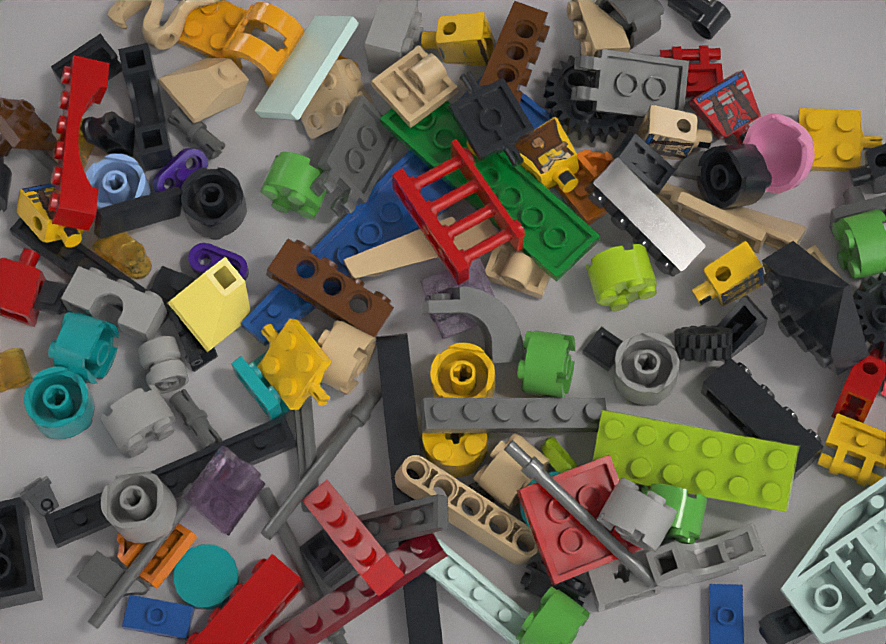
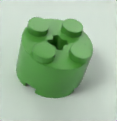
(290, 183)
(862, 243)
(547, 364)
(690, 512)
(554, 621)

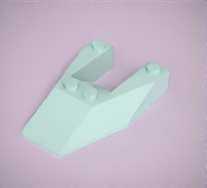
(843, 575)

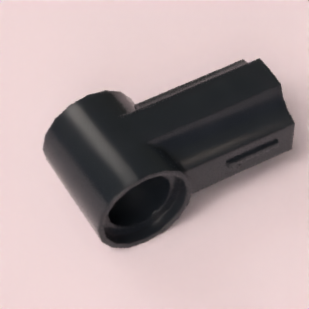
(705, 15)

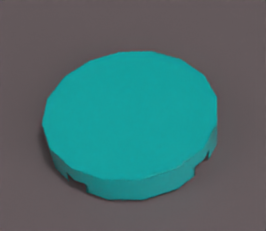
(206, 576)

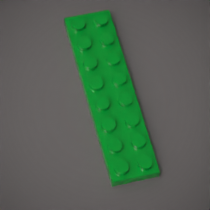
(553, 232)

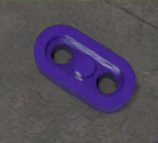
(177, 169)
(215, 254)

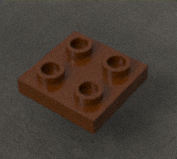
(23, 128)

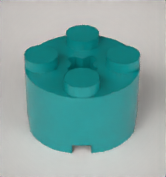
(85, 346)
(43, 406)

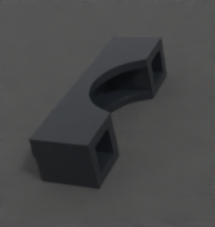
(147, 106)

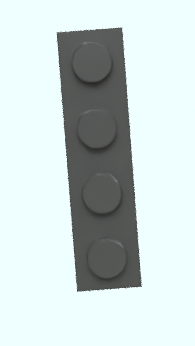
(408, 519)

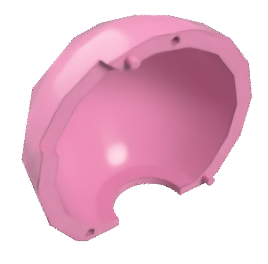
(785, 148)

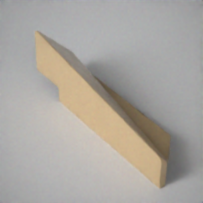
(733, 223)
(411, 249)

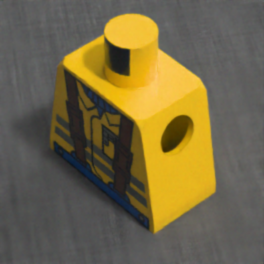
(34, 211)
(739, 272)

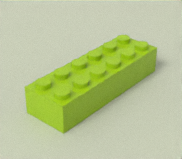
(698, 459)

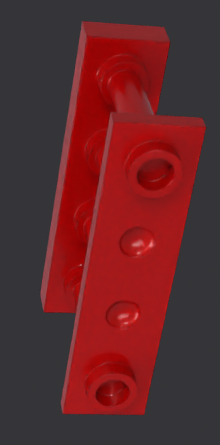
(442, 237)

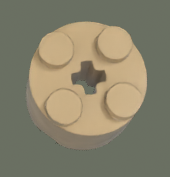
(350, 355)
(504, 474)

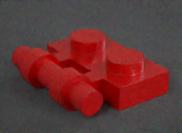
(700, 75)

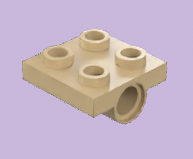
(415, 85)
(516, 271)

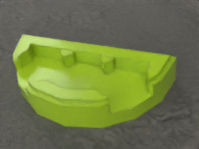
(558, 456)

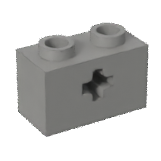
(612, 592)

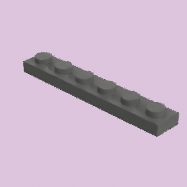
(510, 415)

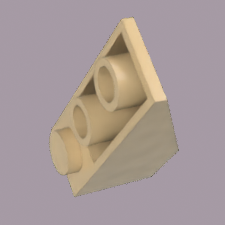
(595, 28)

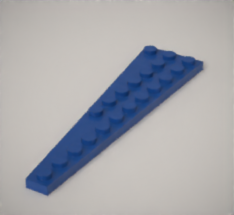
(368, 226)

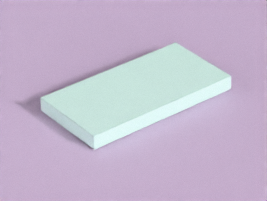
(306, 67)

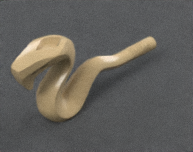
(155, 35)

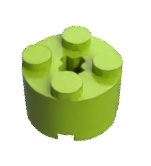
(621, 276)

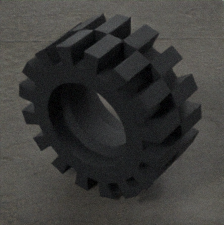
(703, 343)

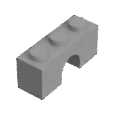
(92, 291)

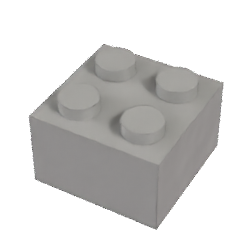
(392, 33)

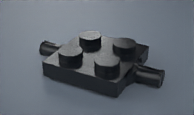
(491, 119)

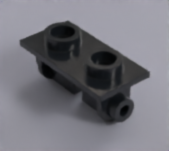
(194, 350)
(539, 583)

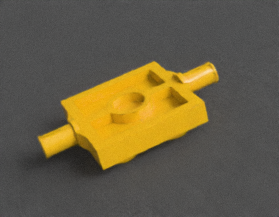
(836, 138)
(294, 364)

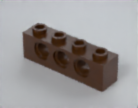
(517, 48)
(311, 289)

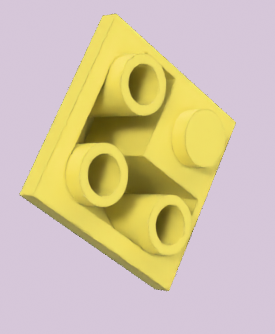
(213, 304)

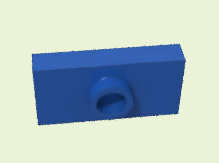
(726, 614)
(158, 617)

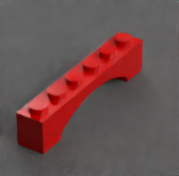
(74, 198)

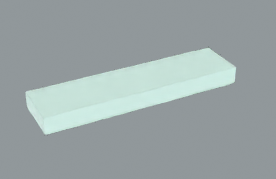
(479, 595)

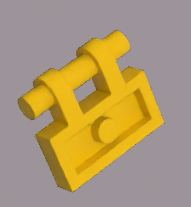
(859, 441)

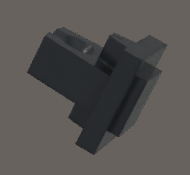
(50, 299)
(40, 495)

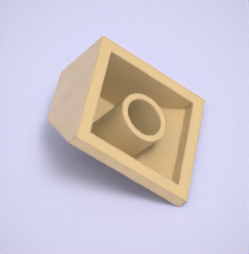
(205, 87)

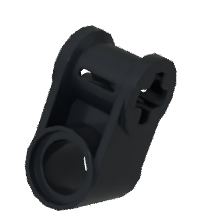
(110, 133)

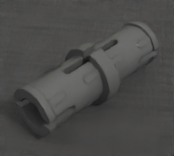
(196, 133)
(194, 419)

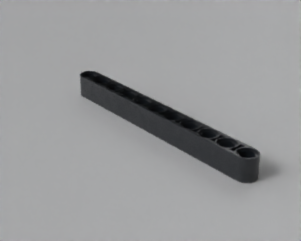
(403, 442)

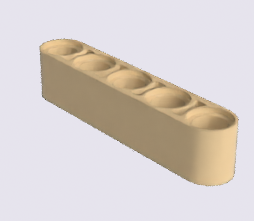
(483, 510)

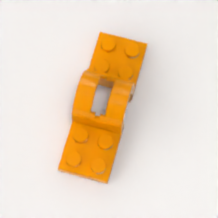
(226, 31)

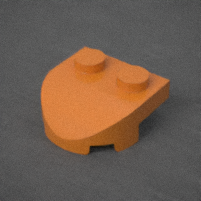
(589, 167)
(163, 560)

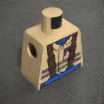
(673, 132)

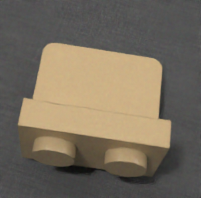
(333, 98)

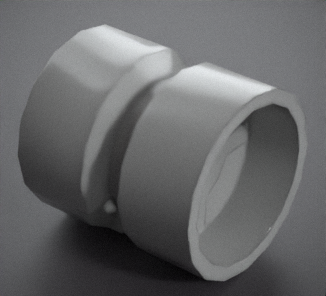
(162, 361)

